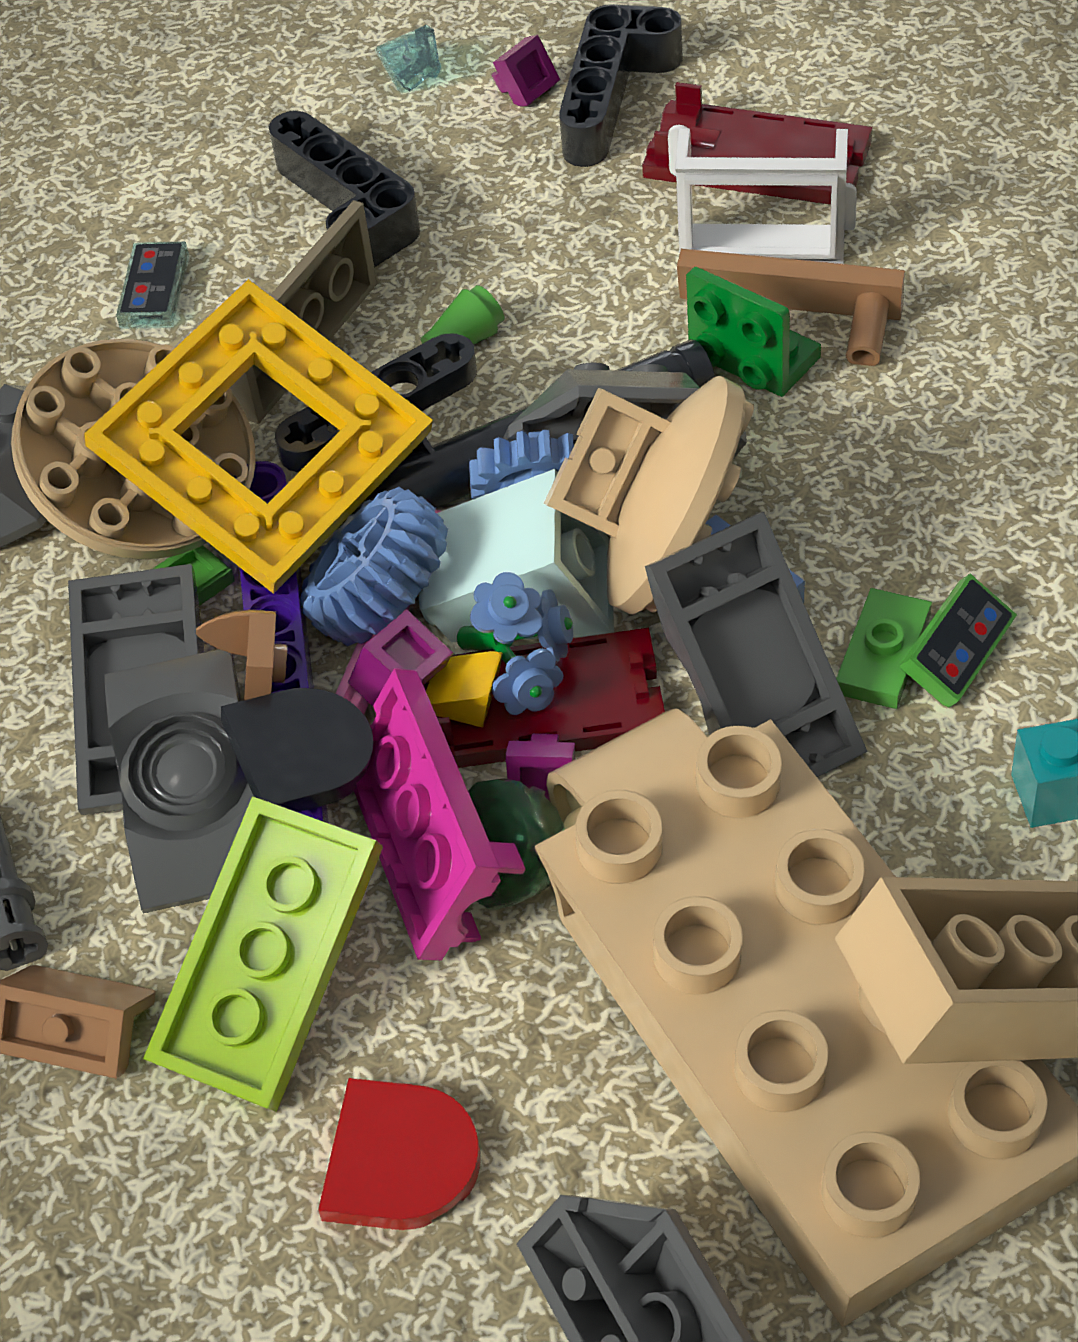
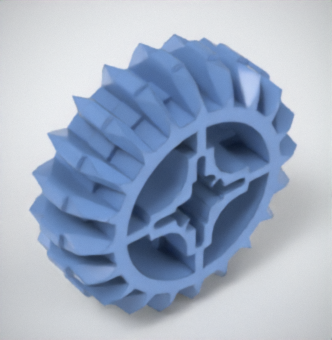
(374, 566)

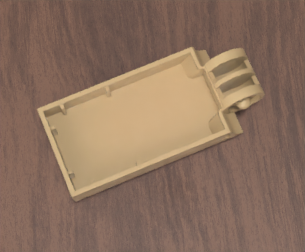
(711, 912)

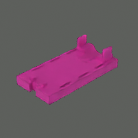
(427, 822)

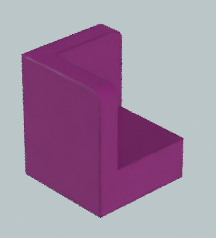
(401, 646)

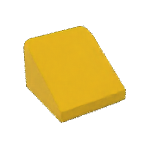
(465, 687)

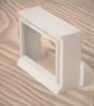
(786, 241)

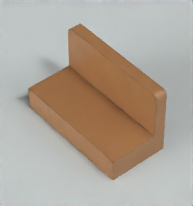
(70, 1019)

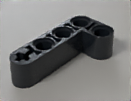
(610, 47)
(339, 173)

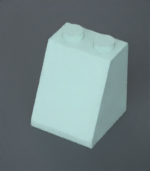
(521, 536)

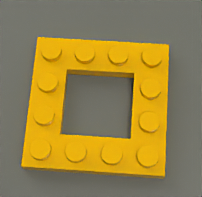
(263, 539)

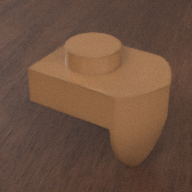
(249, 635)

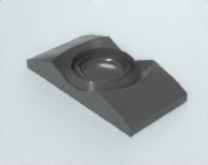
(117, 627)
(752, 643)
(177, 774)

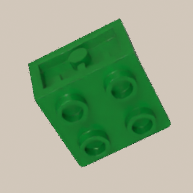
(747, 333)

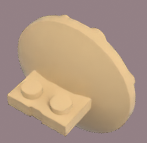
(651, 479)
(83, 491)

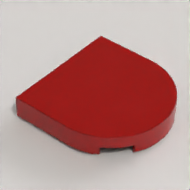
(398, 1156)

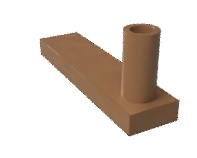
(814, 286)

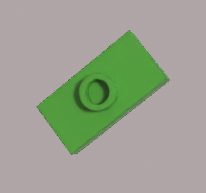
(878, 646)

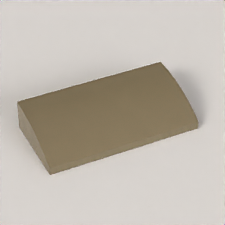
(322, 293)

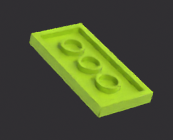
(264, 953)

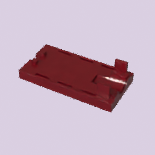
(753, 134)
(594, 703)

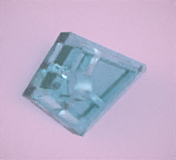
(410, 58)

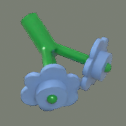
(512, 613)

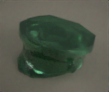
(521, 817)

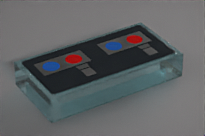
(152, 285)

